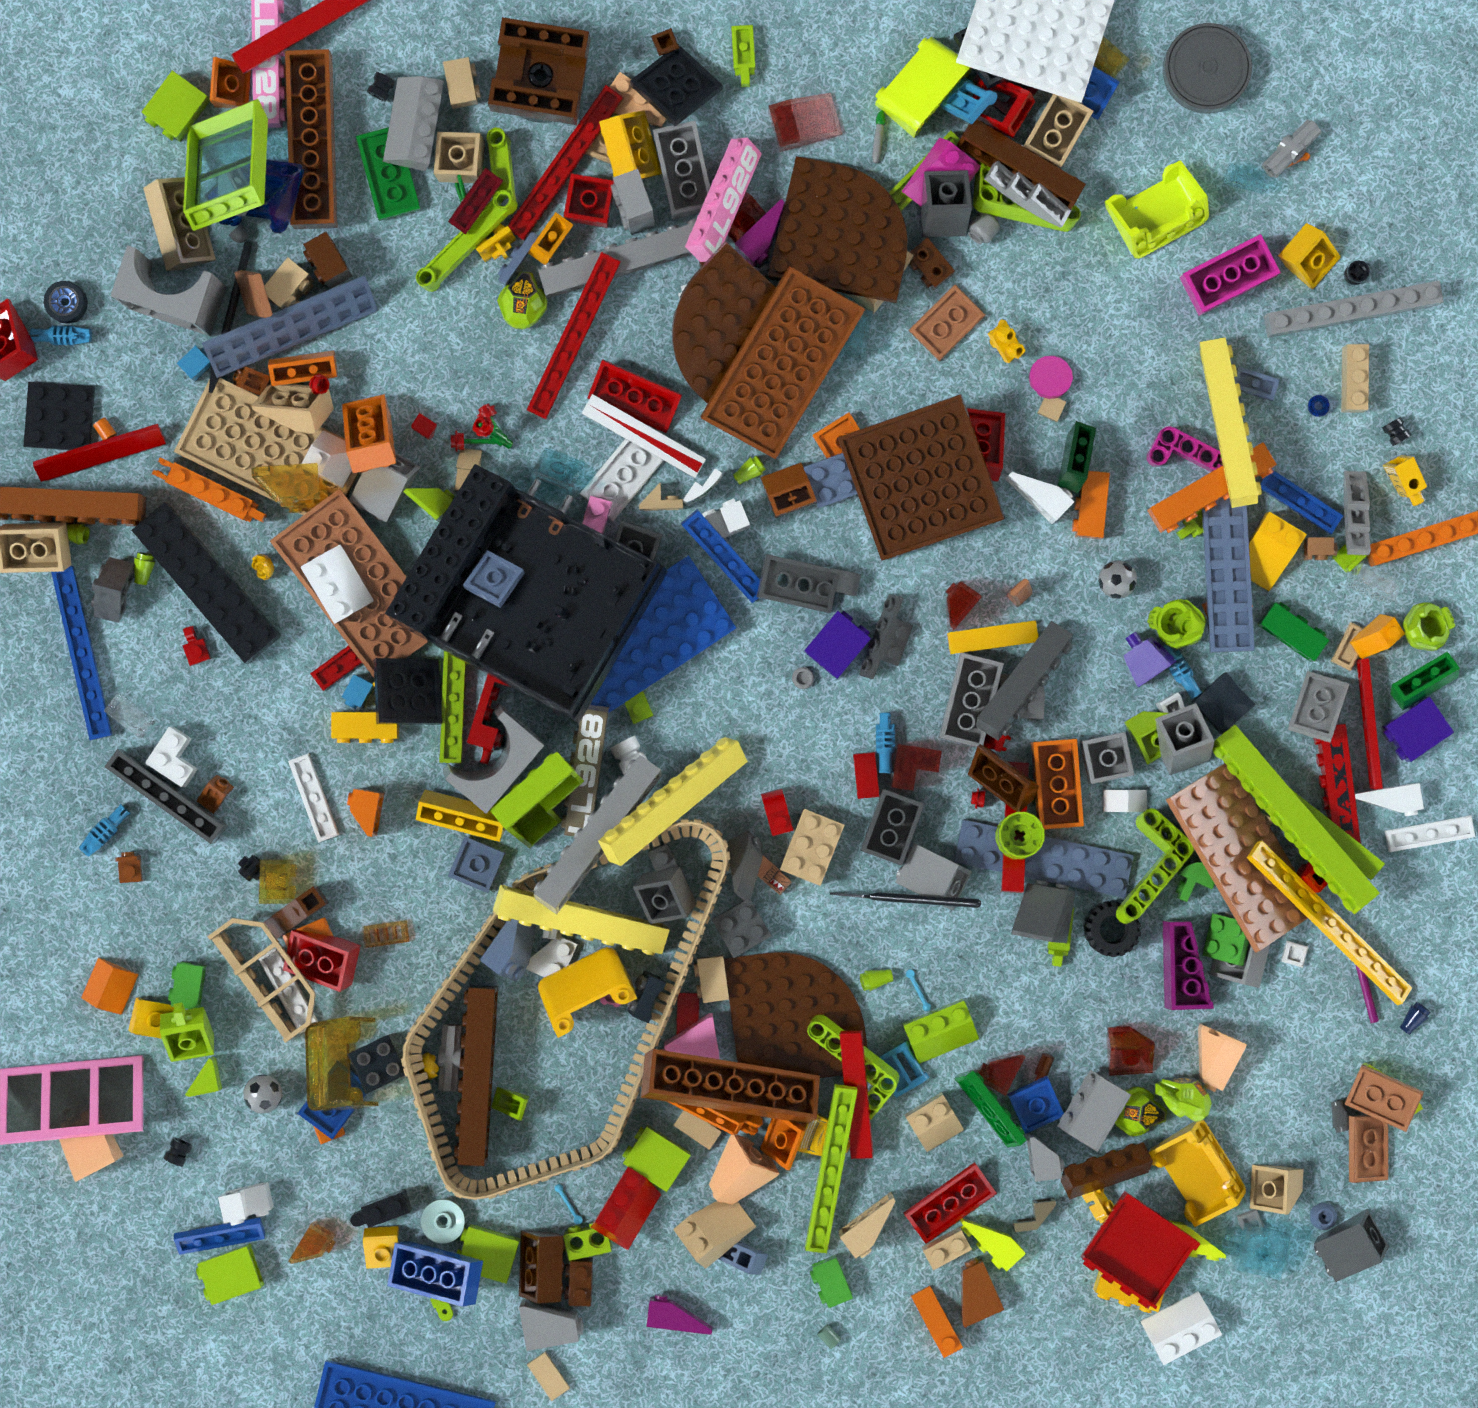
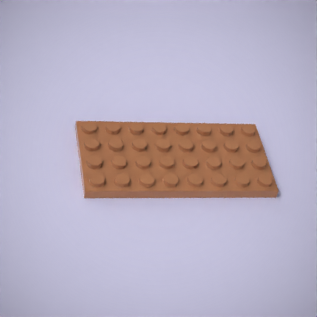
(338, 522)
(1223, 830)

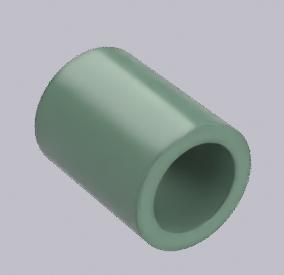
(829, 1336)

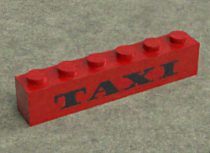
(1338, 782)

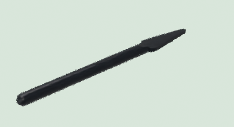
(233, 302)
(915, 899)

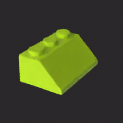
(940, 1031)

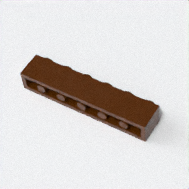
(993, 146)

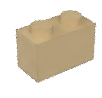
(460, 82)
(712, 979)
(946, 1248)

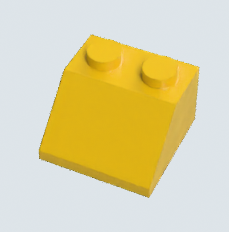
(1309, 255)

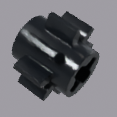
(250, 867)

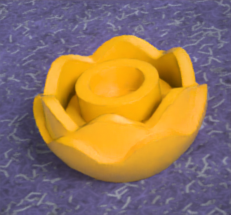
(263, 566)
(431, 1067)

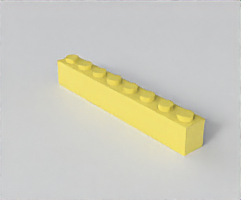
(1229, 423)
(672, 801)
(582, 920)

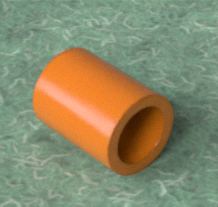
(104, 429)

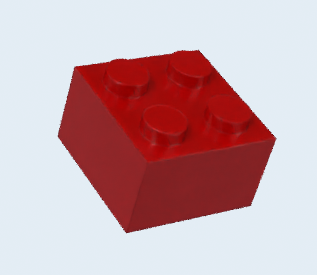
(589, 200)

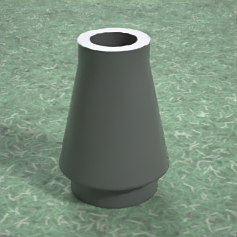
(1340, 1116)

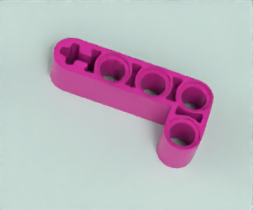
(1176, 448)

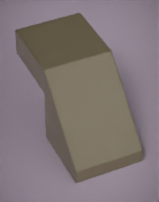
(1041, 1210)

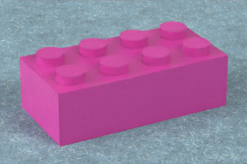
(1229, 275)

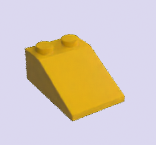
(1272, 549)

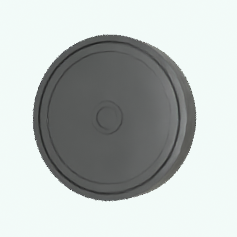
(1207, 68)

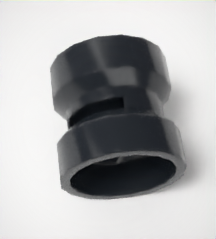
(381, 86)
(1359, 270)
(1396, 431)
(177, 1152)

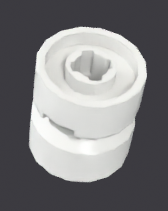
(626, 752)

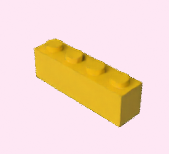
(458, 815)

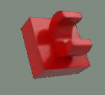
(996, 745)

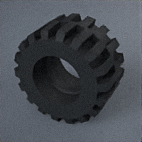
(1098, 943)

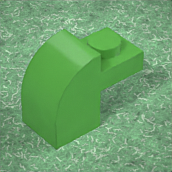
(1194, 873)

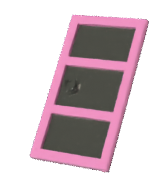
(71, 1099)

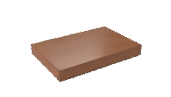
(253, 293)
(946, 322)
(1384, 1098)
(1367, 1149)

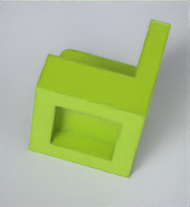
(1347, 561)

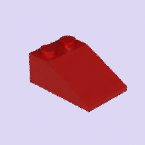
(16, 345)
(990, 432)
(323, 958)

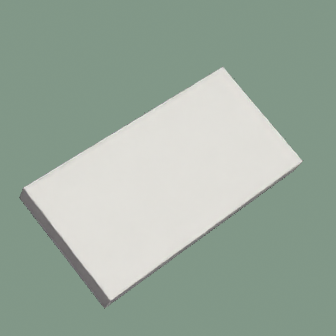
(622, 476)

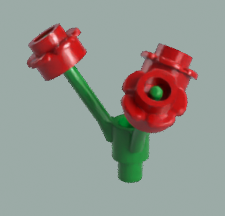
(483, 427)

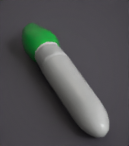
(878, 138)

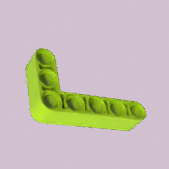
(991, 201)
(1159, 869)
(875, 1077)

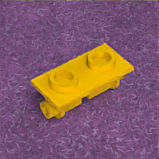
(1102, 1205)

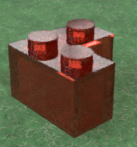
(910, 759)

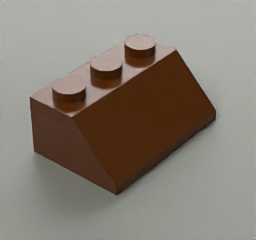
(1002, 779)
(541, 1266)

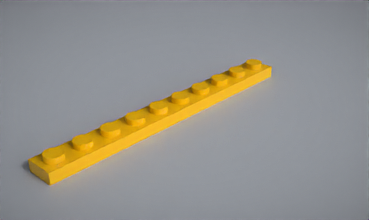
(1329, 922)

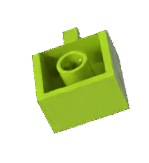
(186, 1033)

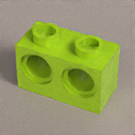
(589, 1246)

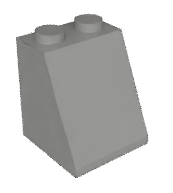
(382, 488)
(1184, 739)
(932, 874)
(549, 1325)

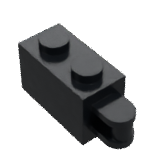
(382, 1209)

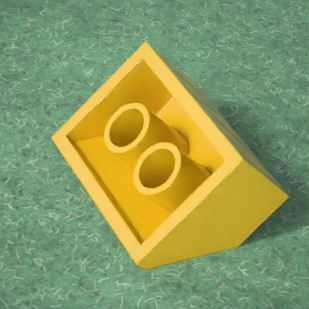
(630, 144)

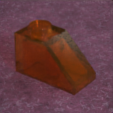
(313, 1244)

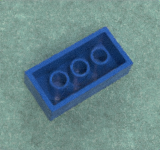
(435, 1273)

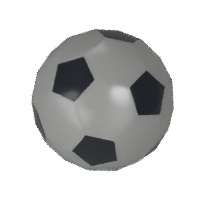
(1117, 579)
(262, 1093)

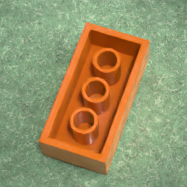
(368, 434)
(1059, 783)

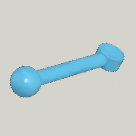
(926, 1006)
(577, 1218)

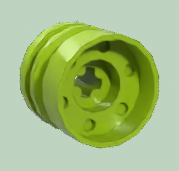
(1032, 838)

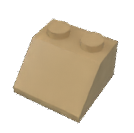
(934, 1122)

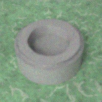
(802, 678)

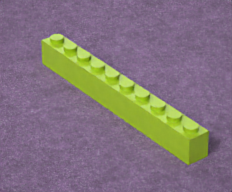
(1294, 819)

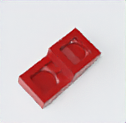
(866, 775)

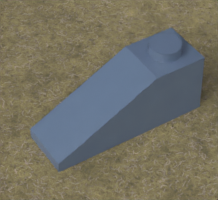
(745, 1258)

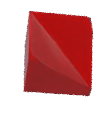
(424, 426)

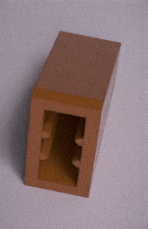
(978, 1293)

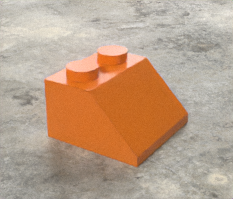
(366, 809)

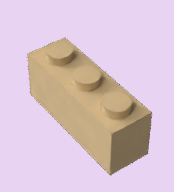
(1355, 378)

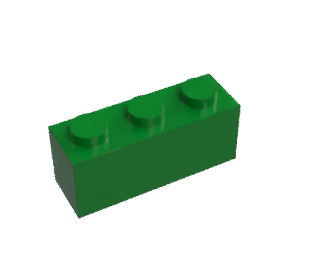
(1293, 631)
(1425, 681)

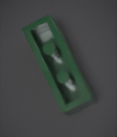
(1076, 457)

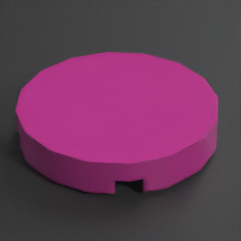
(1050, 377)

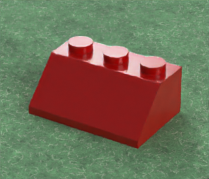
(626, 1208)

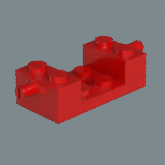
(482, 734)

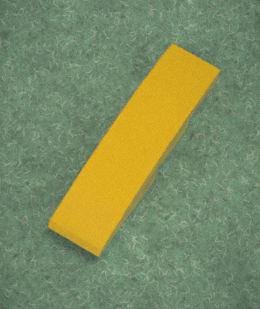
(992, 637)

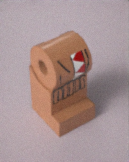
(773, 876)

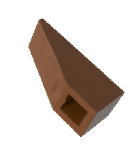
(296, 911)

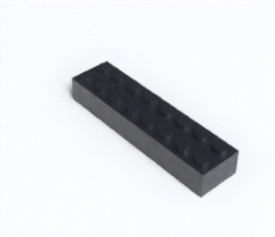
(206, 583)

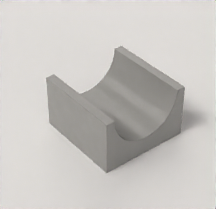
(191, 309)
(489, 784)

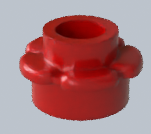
(319, 384)
(978, 798)

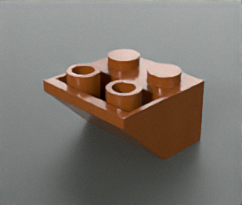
(788, 490)

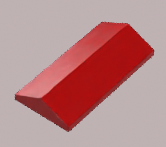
(636, 395)
(950, 1203)

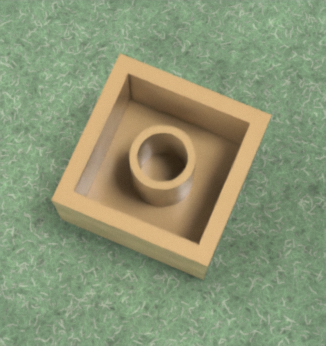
(457, 155)
(288, 284)

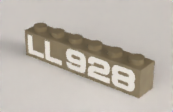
(587, 763)

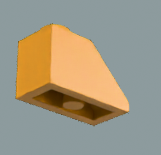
(550, 239)
(1377, 636)

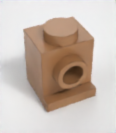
(1319, 548)

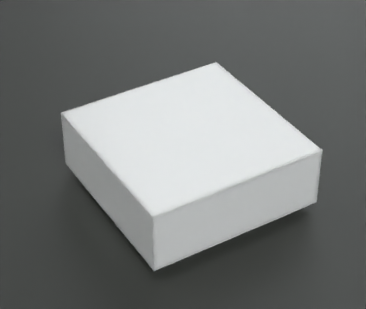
(1294, 954)

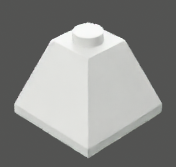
(331, 458)

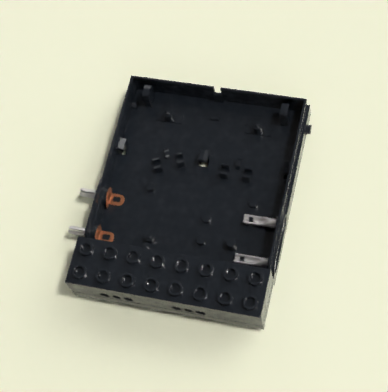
(557, 564)

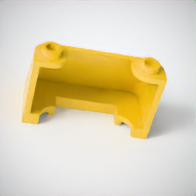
(582, 984)
(1200, 1172)

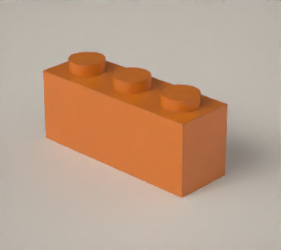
(302, 367)
(1092, 506)

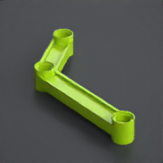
(487, 221)

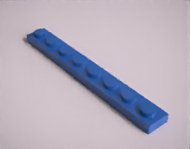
(81, 653)

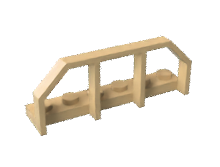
(248, 977)

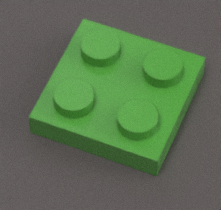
(1225, 940)

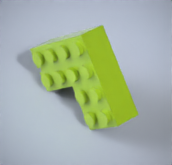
(529, 806)

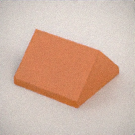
(228, 84)
(109, 986)
(783, 1141)

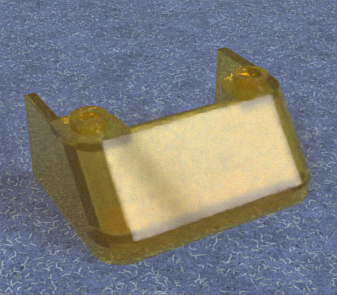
(292, 485)
(329, 1064)

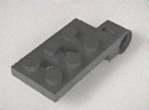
(822, 583)

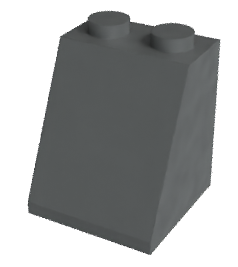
(945, 203)
(1045, 912)
(1351, 1246)

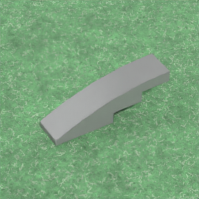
(1027, 195)
(1356, 513)

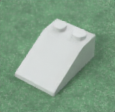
(1044, 497)

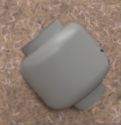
(983, 228)

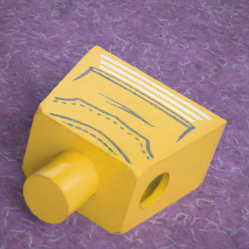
(1406, 478)
(814, 1136)

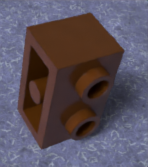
(930, 264)
(580, 1282)

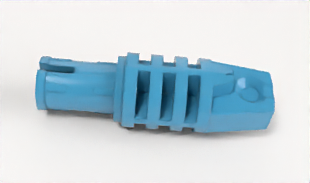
(62, 335)
(1183, 673)
(885, 742)
(103, 831)

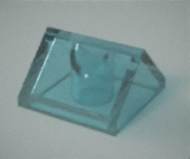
(558, 470)

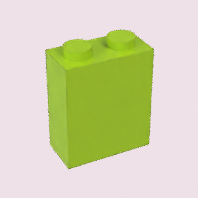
(175, 106)
(656, 1157)
(492, 1247)
(229, 1274)

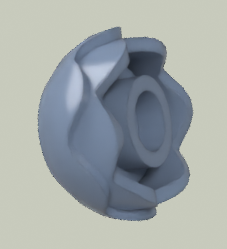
(1323, 1209)

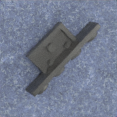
(888, 640)

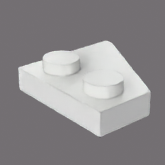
(552, 957)

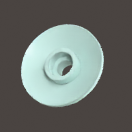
(435, 1229)

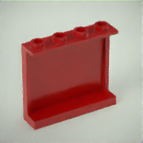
(1138, 1250)

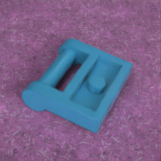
(966, 106)
(905, 1083)

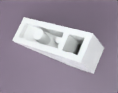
(1400, 799)

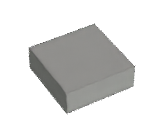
(1251, 1217)

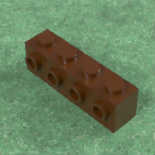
(1106, 1170)

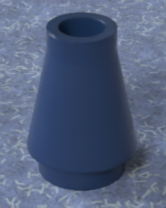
(1414, 1018)

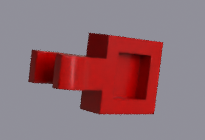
(195, 650)

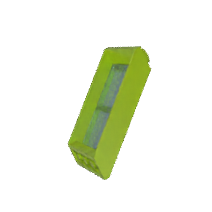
(225, 165)

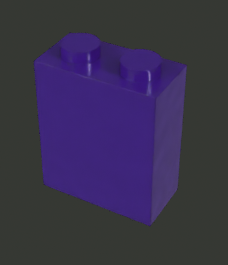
(838, 644)
(1417, 729)

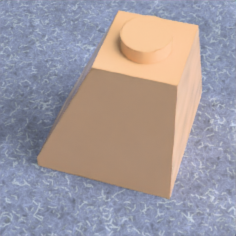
(1217, 1057)
(740, 1171)

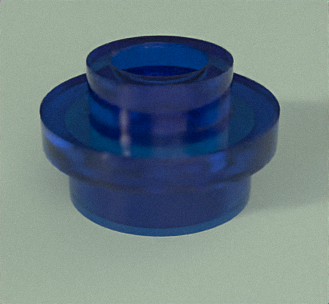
(1324, 402)

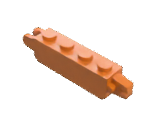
(210, 492)
(725, 1120)

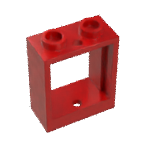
(1016, 114)

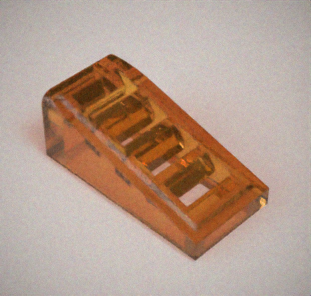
(367, 939)

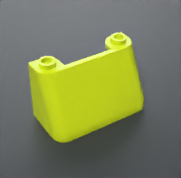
(921, 85)
(1162, 212)

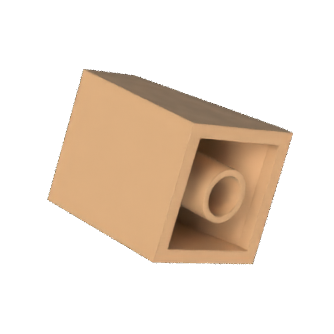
(90, 1154)

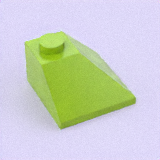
(432, 500)
(1144, 734)

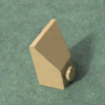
(1275, 1188)

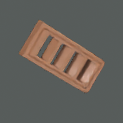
(1020, 592)

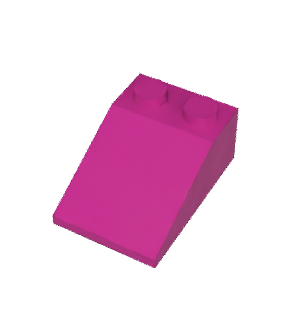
(942, 157)

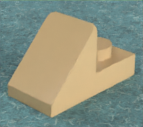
(465, 462)
(653, 501)

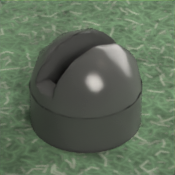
(239, 234)

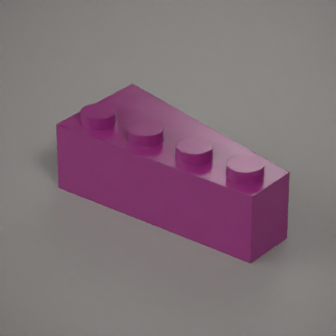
(1183, 971)

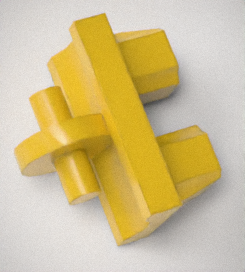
(497, 244)
(1005, 342)

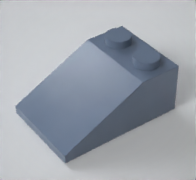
(510, 950)

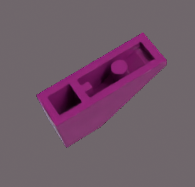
(759, 238)
(669, 1315)

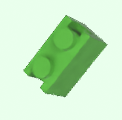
(187, 984)
(831, 1281)

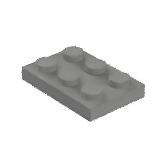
(1318, 706)

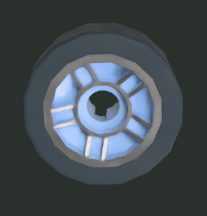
(61, 291)

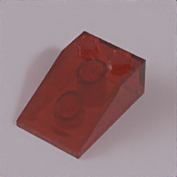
(804, 121)

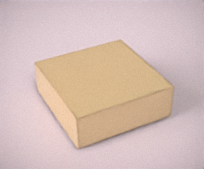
(1051, 408)

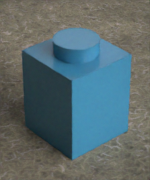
(195, 363)
(357, 692)

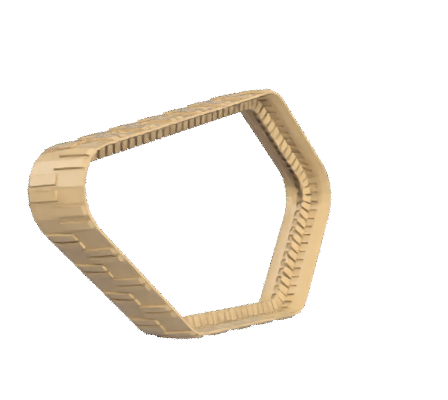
(614, 1133)

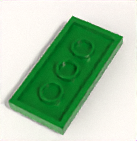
(389, 183)
(990, 1109)

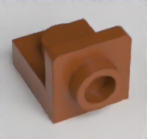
(251, 380)
(214, 793)
(129, 867)

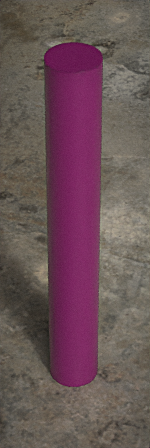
(1367, 994)

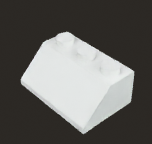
(337, 583)
(1181, 1328)

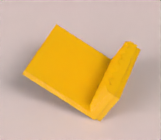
(146, 1017)
(379, 1246)

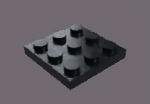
(676, 85)
(58, 416)
(407, 691)

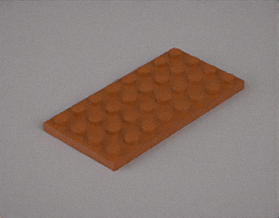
(782, 362)

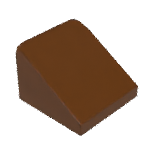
(665, 42)

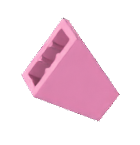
(696, 1039)

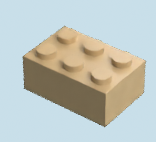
(1058, 129)
(34, 547)
(811, 847)

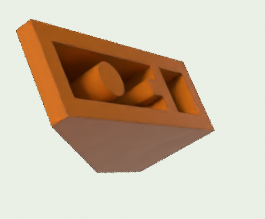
(937, 1321)

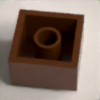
(329, 263)

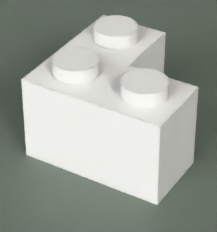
(729, 519)
(167, 757)
(245, 1201)

